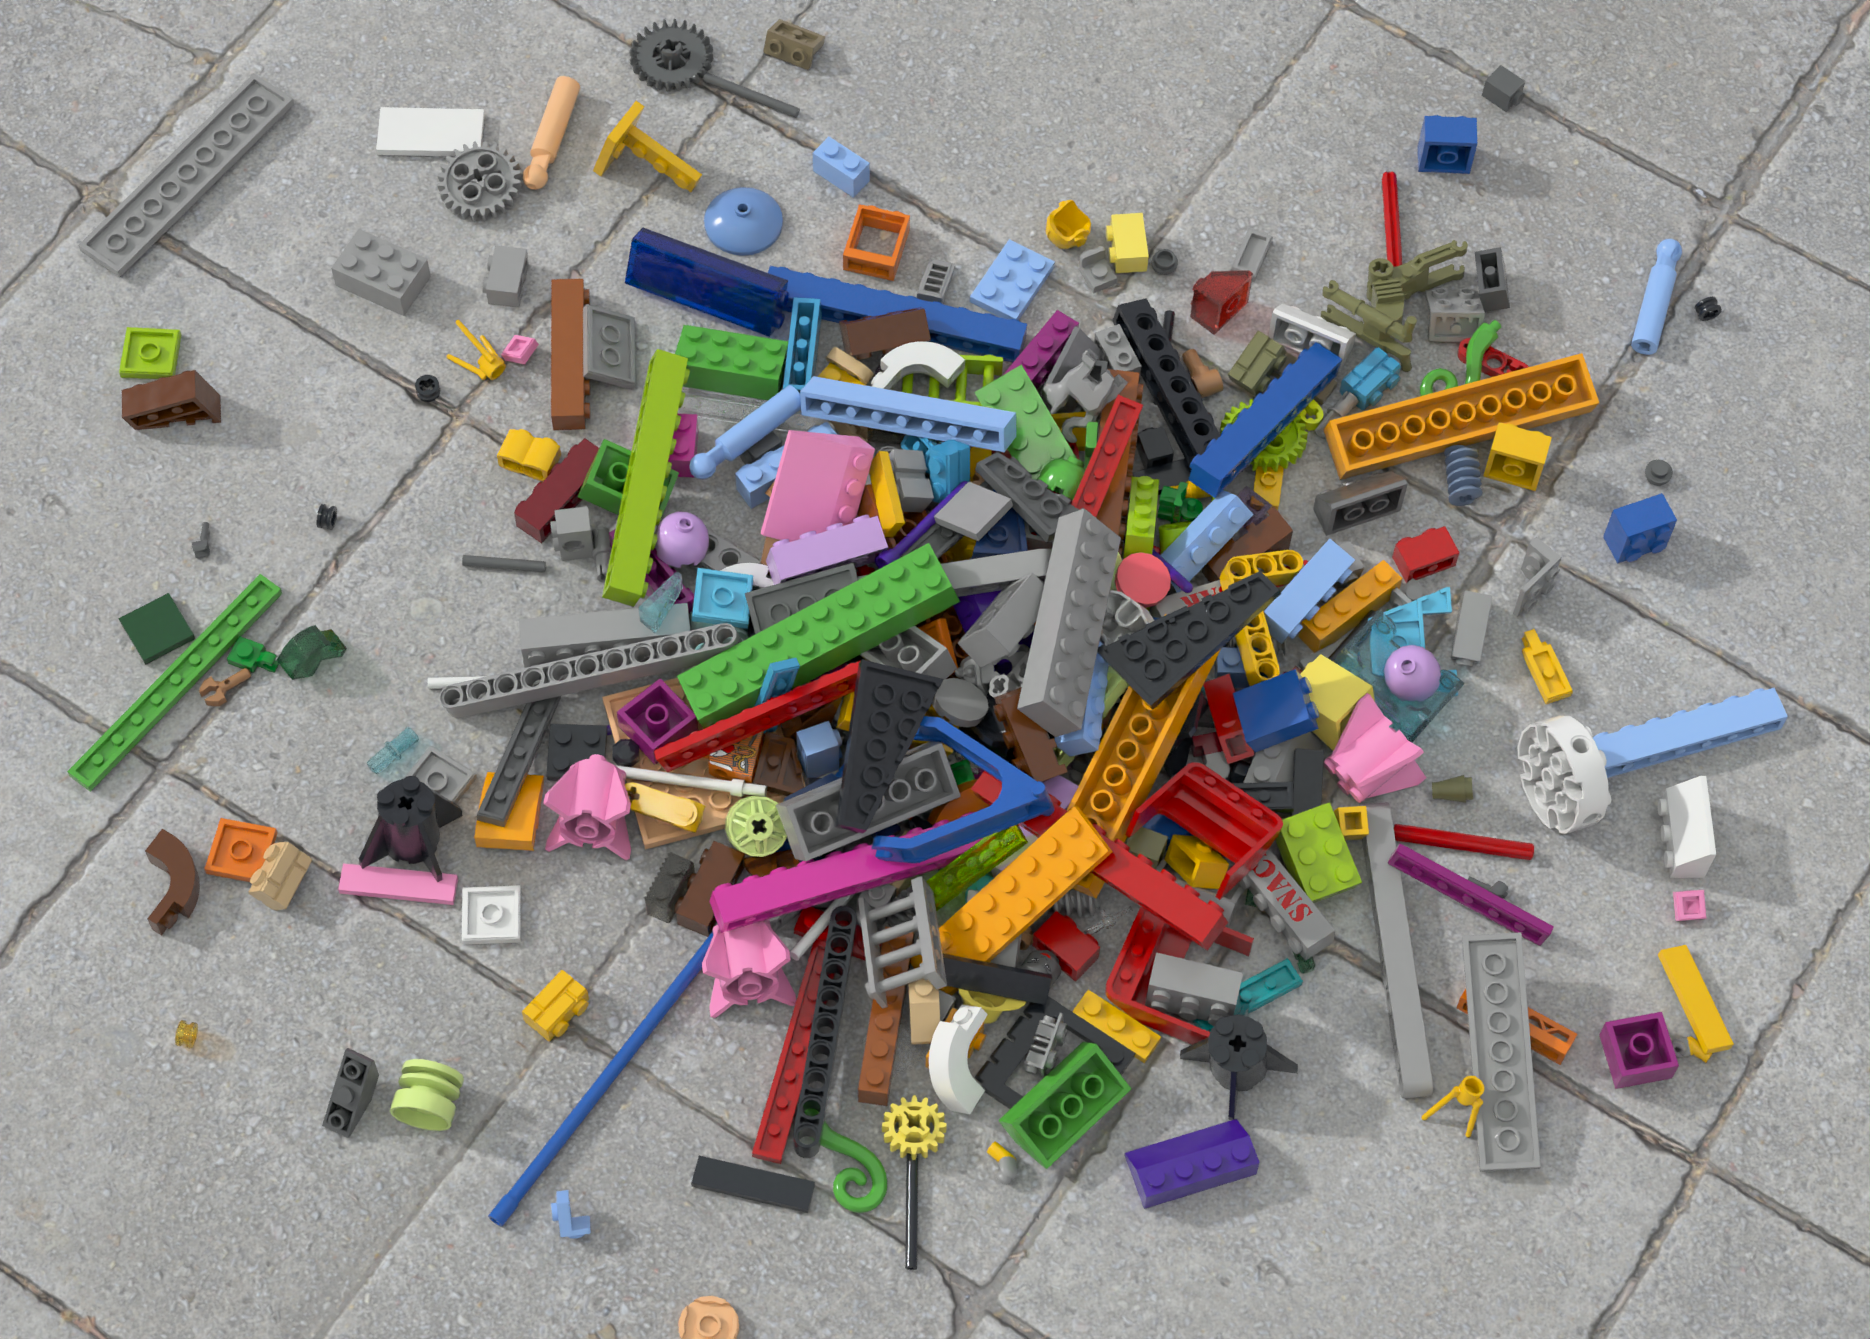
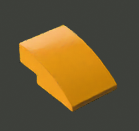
(523, 820)

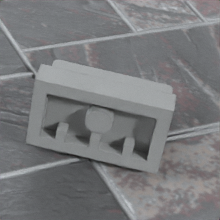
(1453, 314)
(1541, 569)

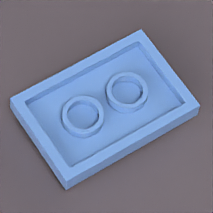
(1012, 281)

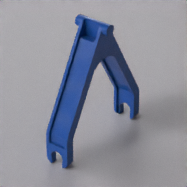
(1017, 802)

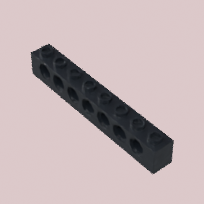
(1167, 378)

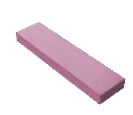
(397, 884)

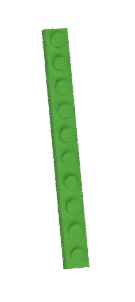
(174, 683)

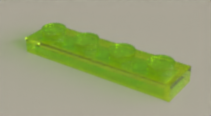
(975, 864)

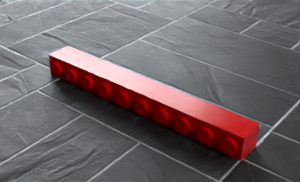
(1133, 877)

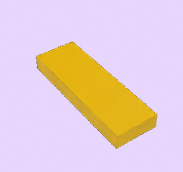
(886, 494)

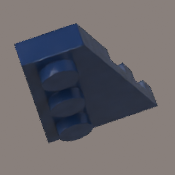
(1003, 538)

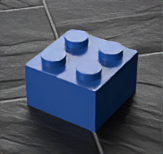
(1447, 144)
(1640, 528)

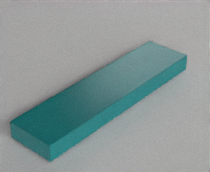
(1263, 989)

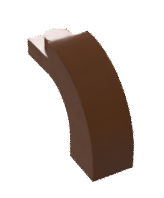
(183, 893)

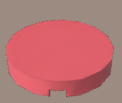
(1143, 579)

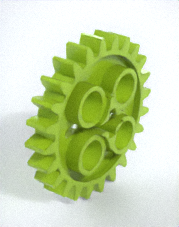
(1283, 449)

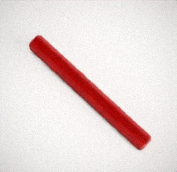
(1391, 218)
(1463, 842)

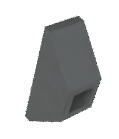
(351, 1093)

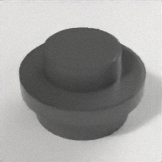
(1164, 262)
(1658, 472)

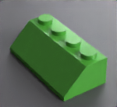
(1065, 1104)

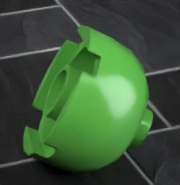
(1063, 475)

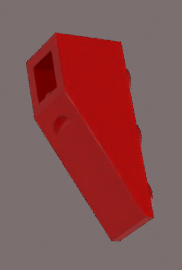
(1226, 718)

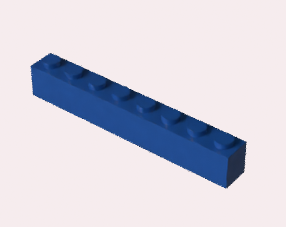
(1264, 419)

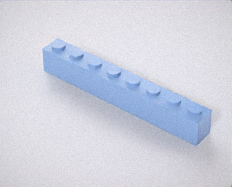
(908, 413)
(1691, 731)

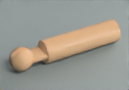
(551, 131)

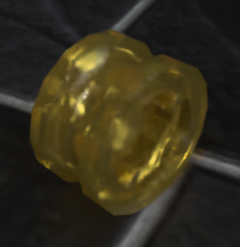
(186, 1034)

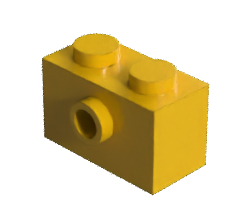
(1196, 862)

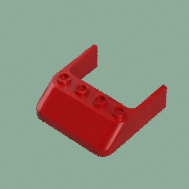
(1216, 815)
(1133, 968)

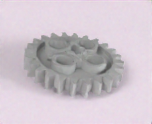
(487, 199)

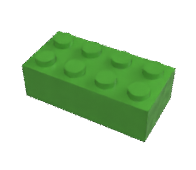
(733, 362)
(1037, 434)

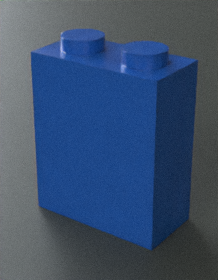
(1276, 710)

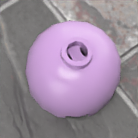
(681, 539)
(1412, 673)

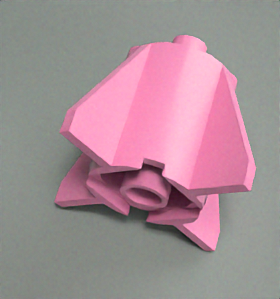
(1373, 756)
(590, 807)
(747, 967)

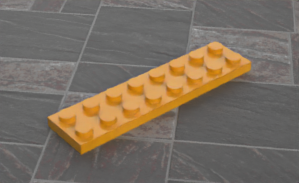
(1023, 891)

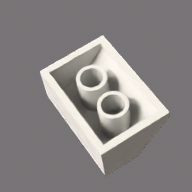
(1301, 330)
(1687, 829)

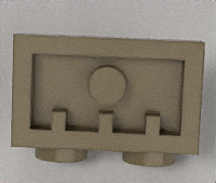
(792, 43)

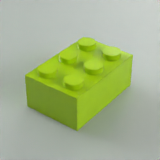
(1317, 853)

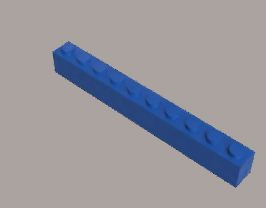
(947, 325)

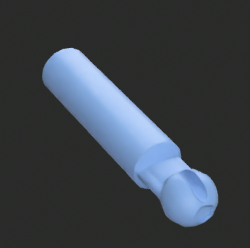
(1657, 298)
(747, 432)

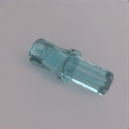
(392, 750)

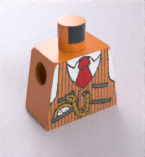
(737, 760)

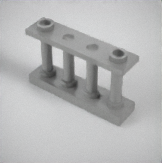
(927, 945)

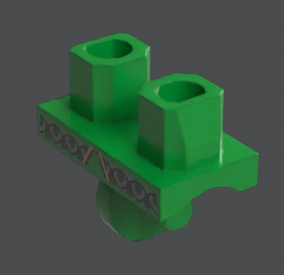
(1176, 505)

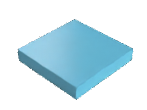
(721, 597)

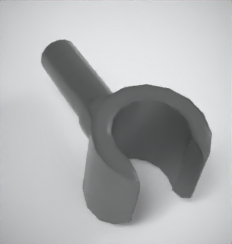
(201, 547)
(1498, 888)

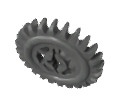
(673, 45)

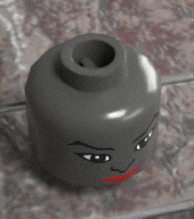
(1044, 962)

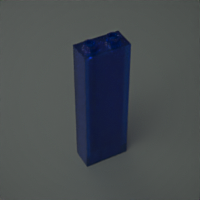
(706, 282)

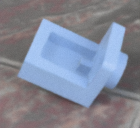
(569, 1226)

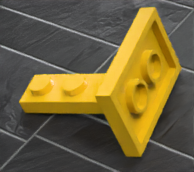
(644, 147)

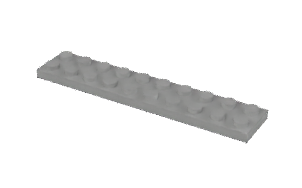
(186, 175)

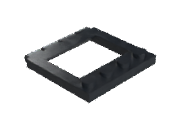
(1010, 1054)

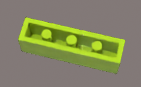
(1141, 516)

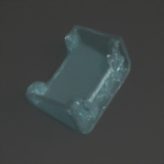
(1366, 659)

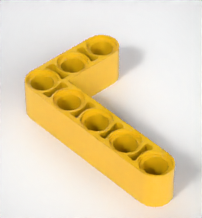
(1259, 635)

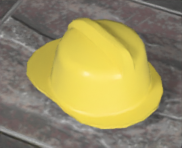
(991, 1004)

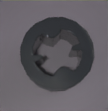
(1708, 308)
(426, 381)
(326, 517)

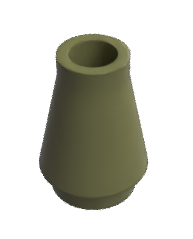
(1453, 789)

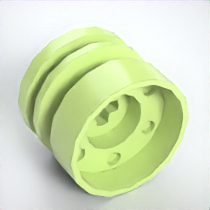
(739, 826)
(427, 1095)

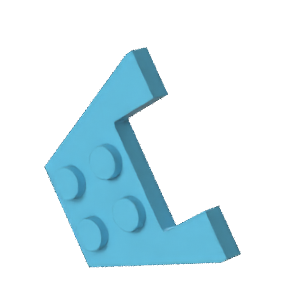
(1409, 617)

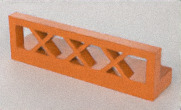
(1541, 1038)

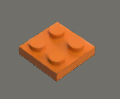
(239, 849)

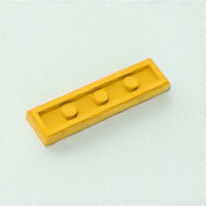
(1695, 999)

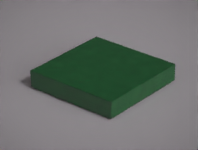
(156, 628)

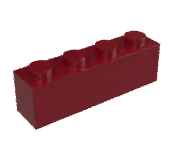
(556, 492)

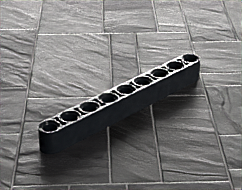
(825, 1043)

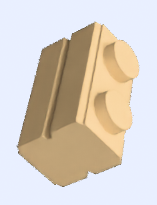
(279, 875)

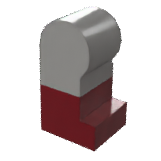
(1211, 752)

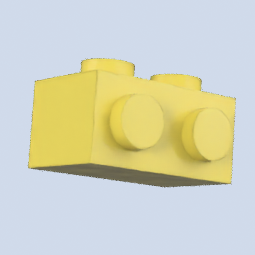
(1128, 242)

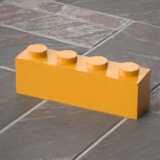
(1350, 607)

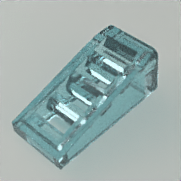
(658, 605)

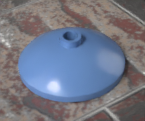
(743, 231)

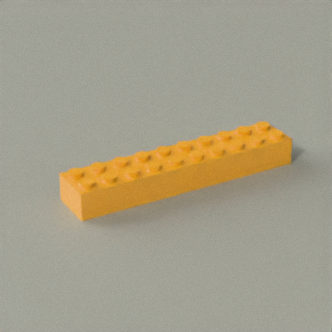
(1460, 416)
(1131, 760)

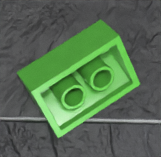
(607, 478)

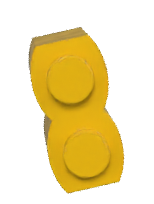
(528, 454)

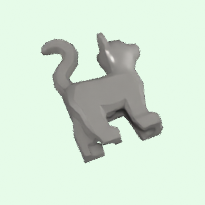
(1086, 390)

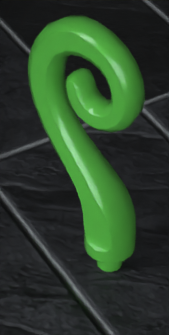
(1480, 341)
(851, 1148)

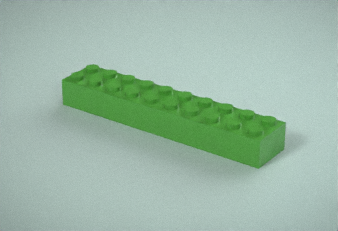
(822, 634)

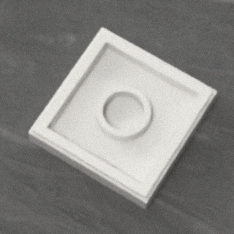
(491, 914)

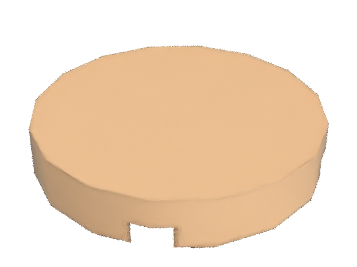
(708, 1319)

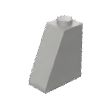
(1470, 627)

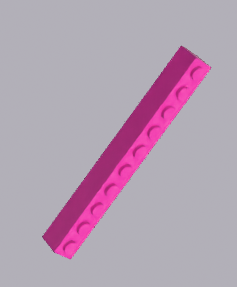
(817, 882)

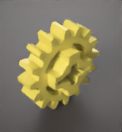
(914, 1139)

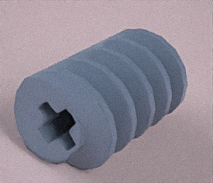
(1462, 474)

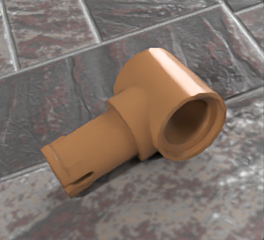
(1203, 379)

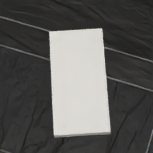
(428, 131)

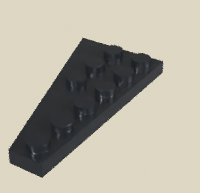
(1179, 643)
(881, 729)

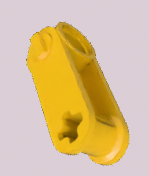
(666, 807)

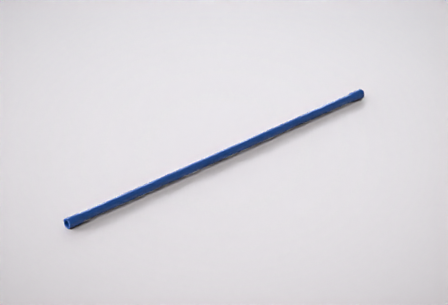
(511, 1200)

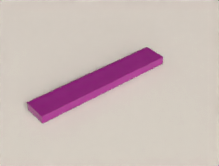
(1470, 894)

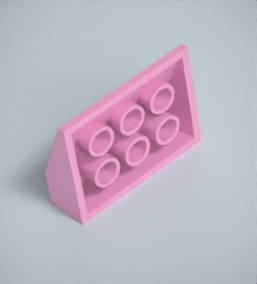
(817, 484)

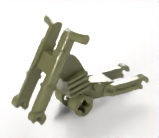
(1387, 298)

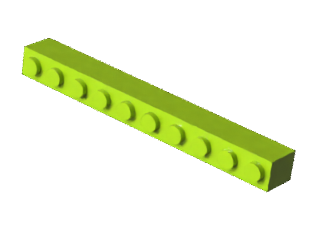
(645, 478)

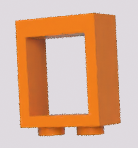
(872, 263)

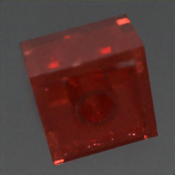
(1220, 298)

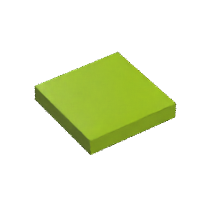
(150, 353)

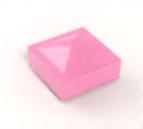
(519, 349)
(1689, 905)

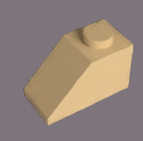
(923, 1010)

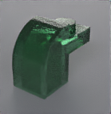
(307, 650)

